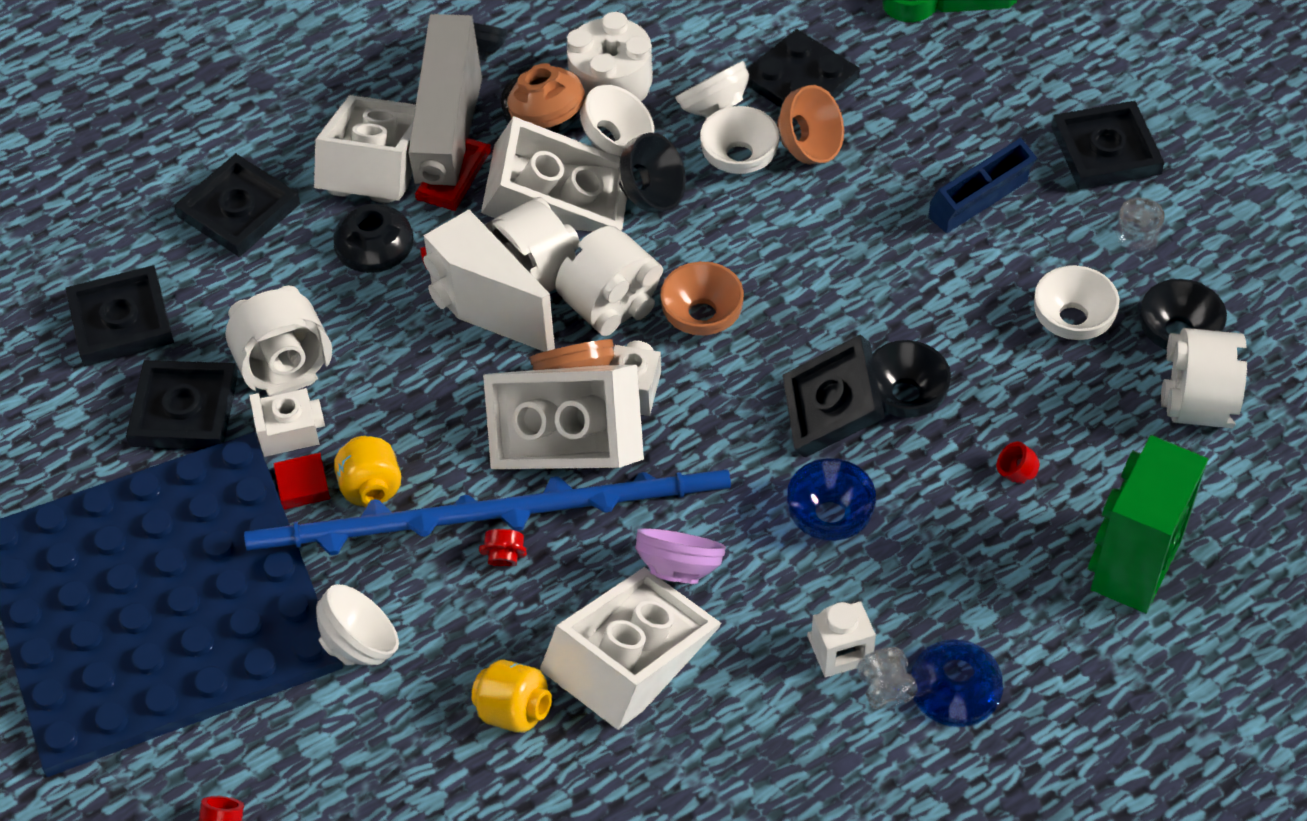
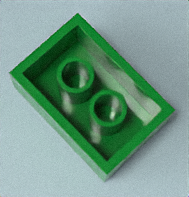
(1145, 522)

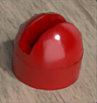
(1018, 463)
(221, 809)

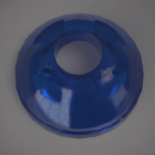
(831, 482)
(954, 701)

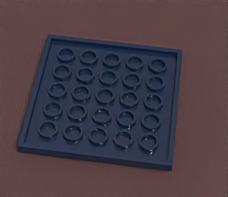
(146, 608)

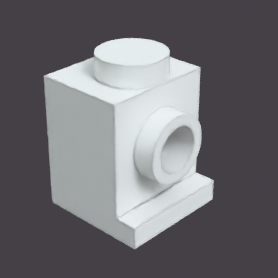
(648, 369)
(286, 421)
(838, 629)

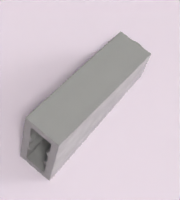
(445, 99)

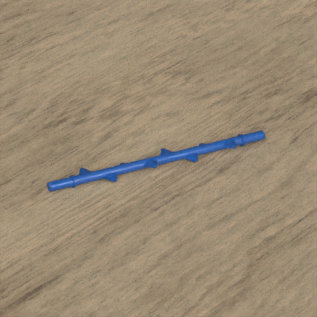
(512, 510)

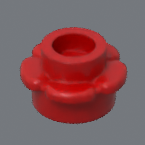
(503, 547)

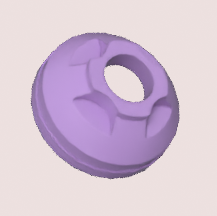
(678, 555)

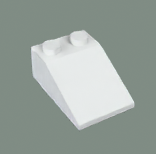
(366, 149)
(570, 175)
(486, 283)
(564, 418)
(626, 646)

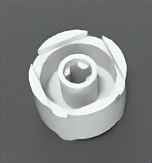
(611, 54)
(536, 239)
(609, 280)
(277, 340)
(1205, 377)

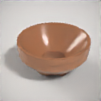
(546, 96)
(819, 123)
(700, 284)
(578, 355)

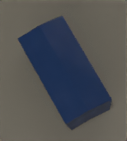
(981, 186)

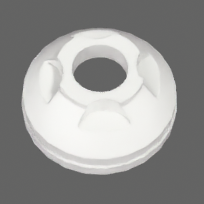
(716, 92)
(616, 111)
(739, 128)
(1079, 289)
(354, 627)

